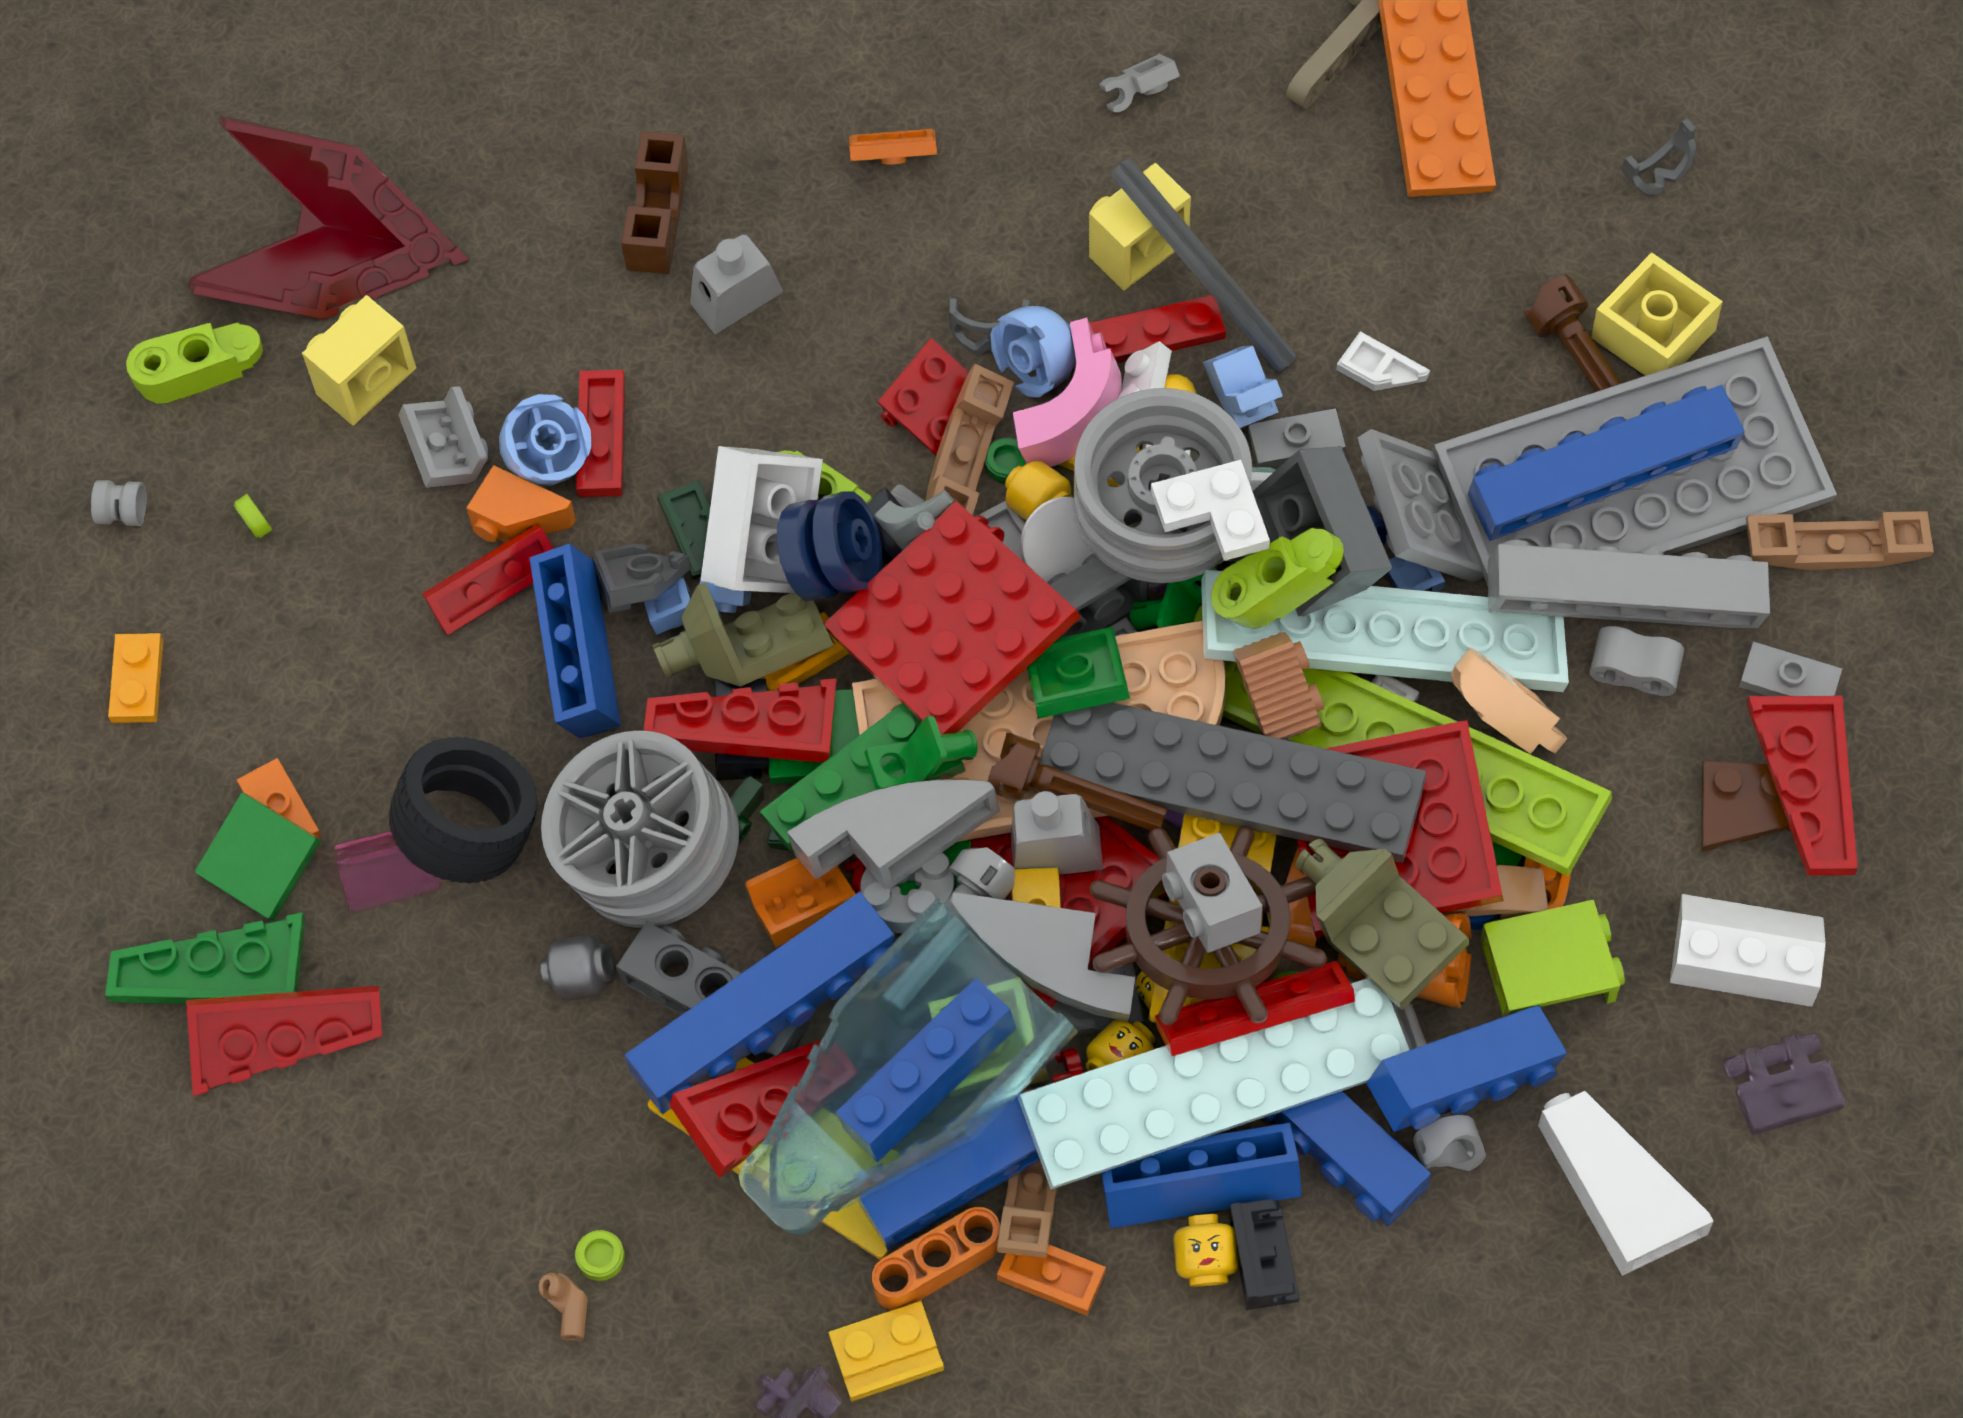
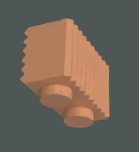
(1278, 686)

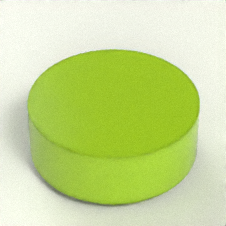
(252, 516)
(600, 1255)

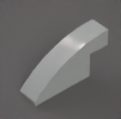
(894, 827)
(1047, 951)

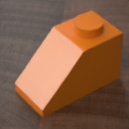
(511, 505)

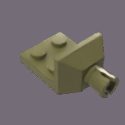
(748, 646)
(1380, 920)

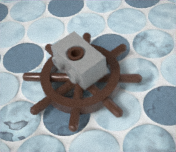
(1219, 906)

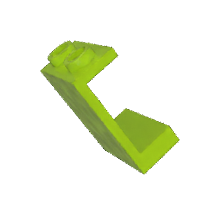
(1551, 957)

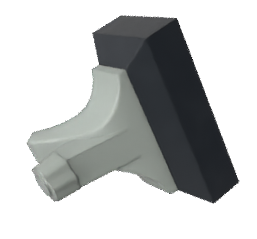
(902, 525)

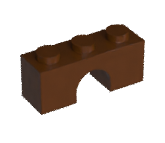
(654, 219)

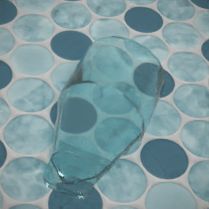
(807, 1157)

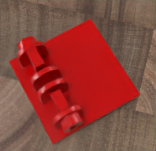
(924, 395)

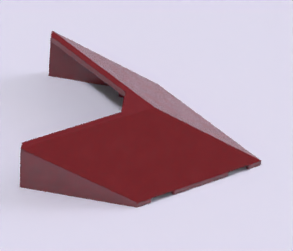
(351, 234)

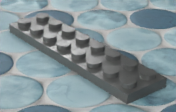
(1240, 777)

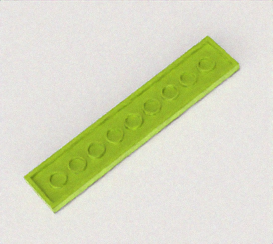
(1526, 800)

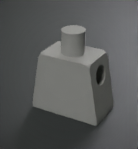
(732, 283)
(1055, 833)

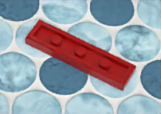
(1284, 998)

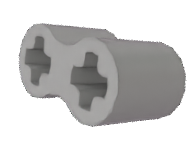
(1637, 661)

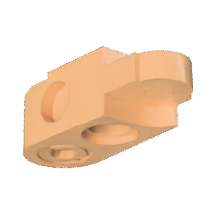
(1506, 703)

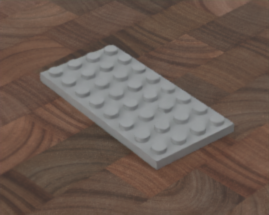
(1767, 474)

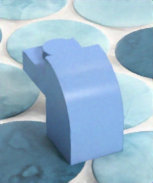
(1242, 385)

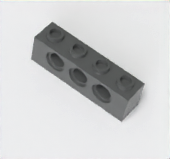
(662, 947)

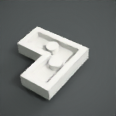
(1218, 496)

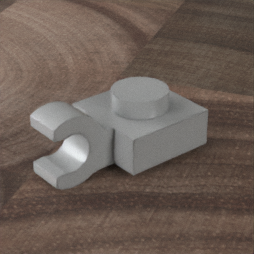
(1145, 77)

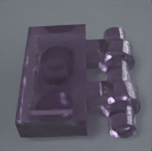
(1789, 1095)

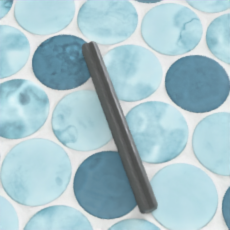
(1203, 264)

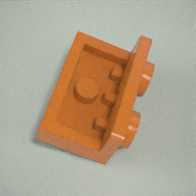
(793, 900)

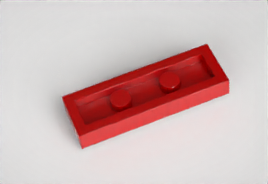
(1173, 325)
(604, 410)
(486, 581)

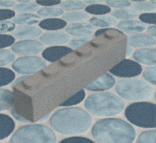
(1628, 585)

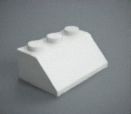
(744, 514)
(1748, 950)

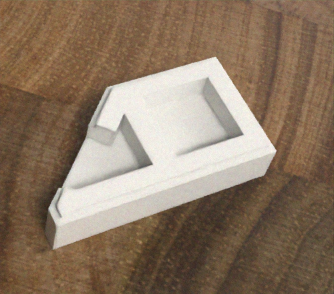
(1379, 365)

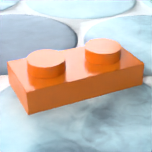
(1057, 1278)

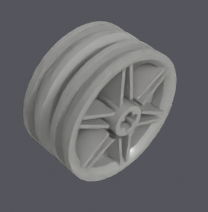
(1107, 449)
(626, 808)

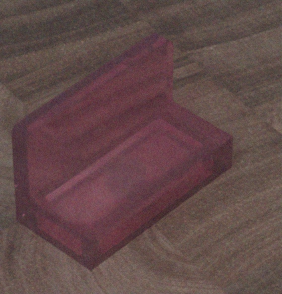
(378, 872)

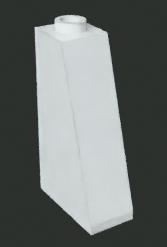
(1620, 1185)

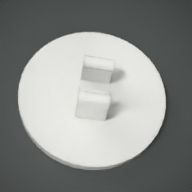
(1052, 539)

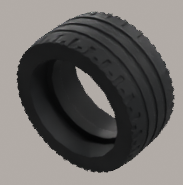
(449, 848)

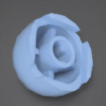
(1034, 340)
(544, 440)

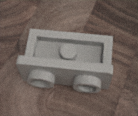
(444, 440)

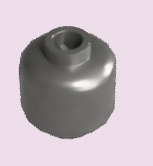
(578, 967)

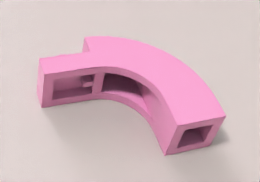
(1054, 428)

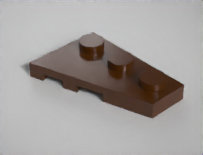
(1738, 803)

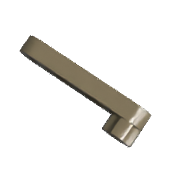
(1335, 53)

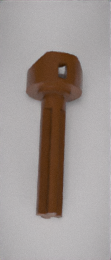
(1560, 315)
(1021, 771)

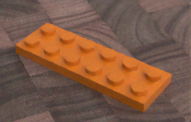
(1437, 97)

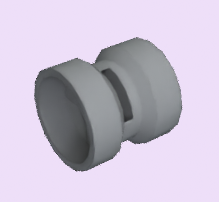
(118, 503)

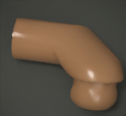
(568, 1300)

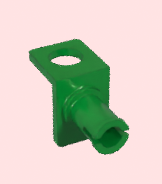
(1176, 607)
(921, 754)

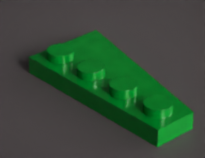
(846, 775)
(213, 965)

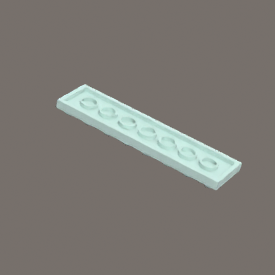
(1405, 636)
(1170, 1100)

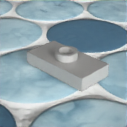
(1280, 438)
(1787, 674)

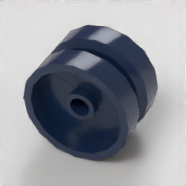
(829, 546)

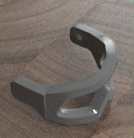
(1683, 140)
(958, 321)

